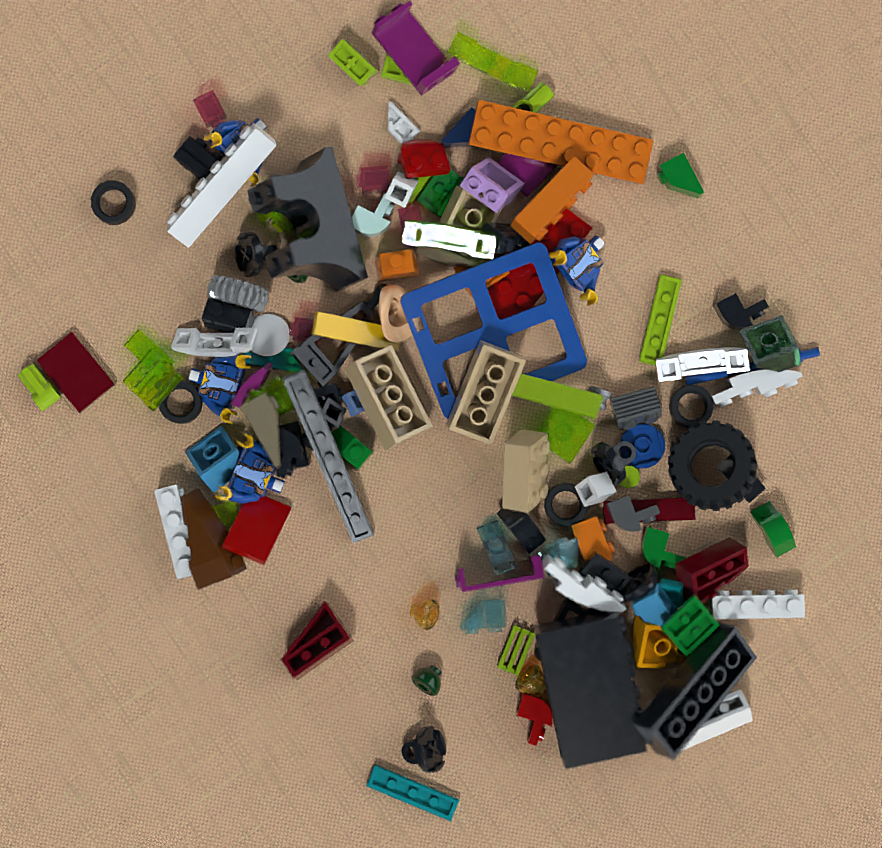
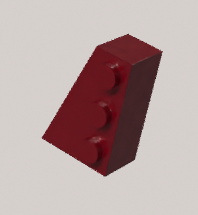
(711, 569)
(317, 643)

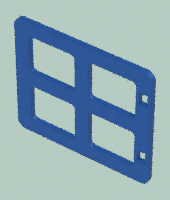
(494, 329)

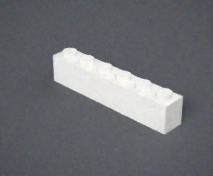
(220, 185)

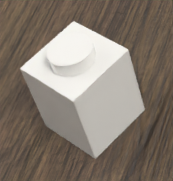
(401, 189)
(595, 489)

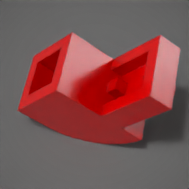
(538, 711)

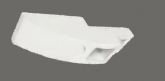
(762, 381)
(585, 591)

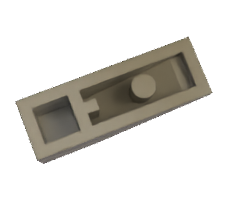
(450, 257)
(265, 422)

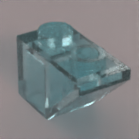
(496, 547)
(565, 550)
(486, 614)

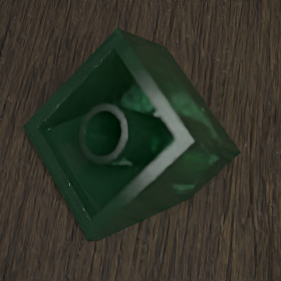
(772, 345)

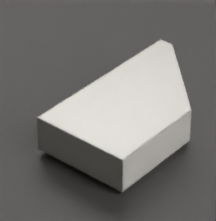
(399, 125)

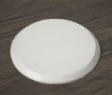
(271, 335)

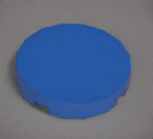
(648, 445)

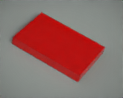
(257, 529)

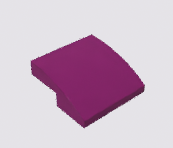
(527, 170)
(254, 382)

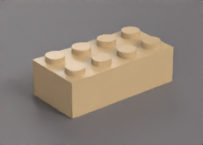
(485, 392)
(388, 397)

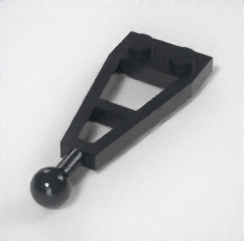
(315, 362)
(599, 567)

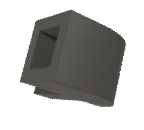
(625, 517)

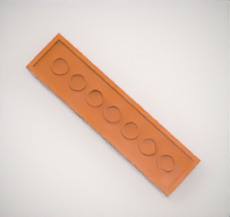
(559, 140)

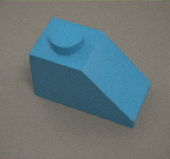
(654, 606)

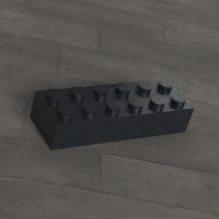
(695, 691)

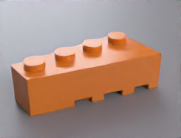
(553, 200)

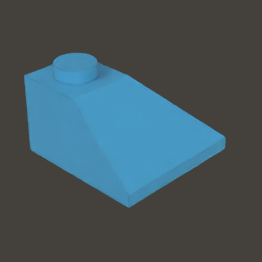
(214, 458)

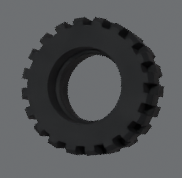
(712, 435)

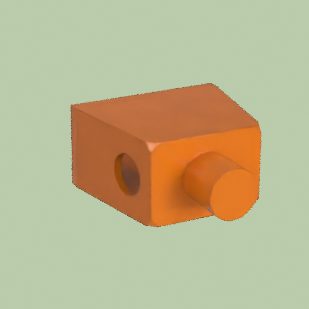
(397, 265)

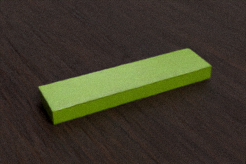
(660, 319)
(558, 395)

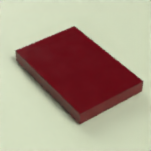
(76, 372)

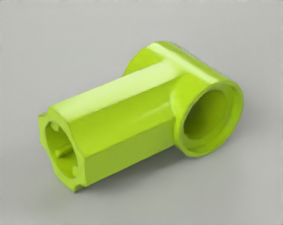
(536, 98)
(42, 392)

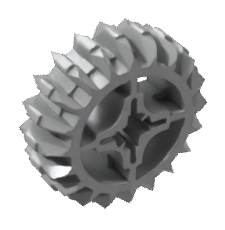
(238, 292)

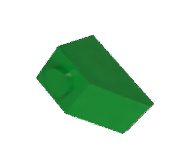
(679, 176)
(351, 447)

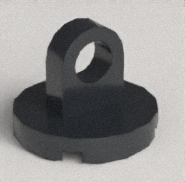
(250, 253)
(609, 460)
(642, 581)
(428, 750)

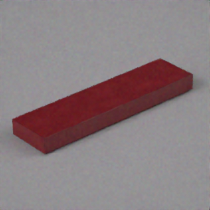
(670, 509)

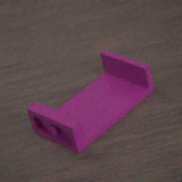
(413, 49)
(537, 573)

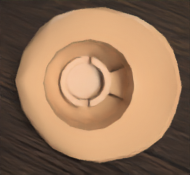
(392, 315)

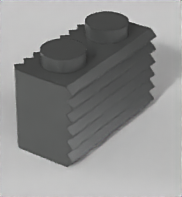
(636, 408)

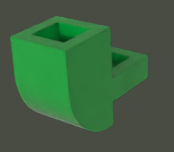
(774, 529)
(653, 548)

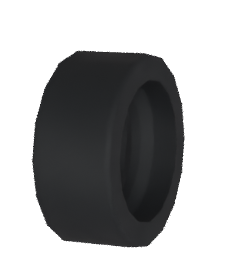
(113, 185)
(700, 391)
(193, 414)
(549, 509)

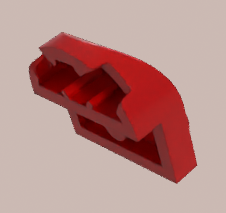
(423, 158)

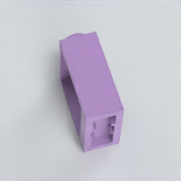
(484, 179)

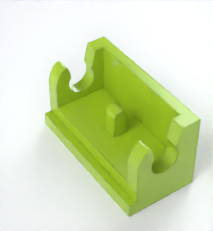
(353, 62)

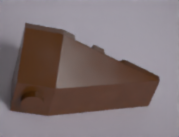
(205, 538)

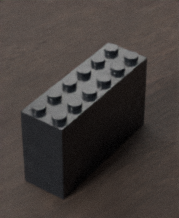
(590, 687)

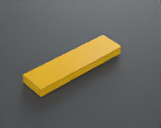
(350, 331)

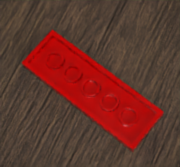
(522, 286)

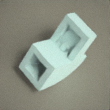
(373, 224)

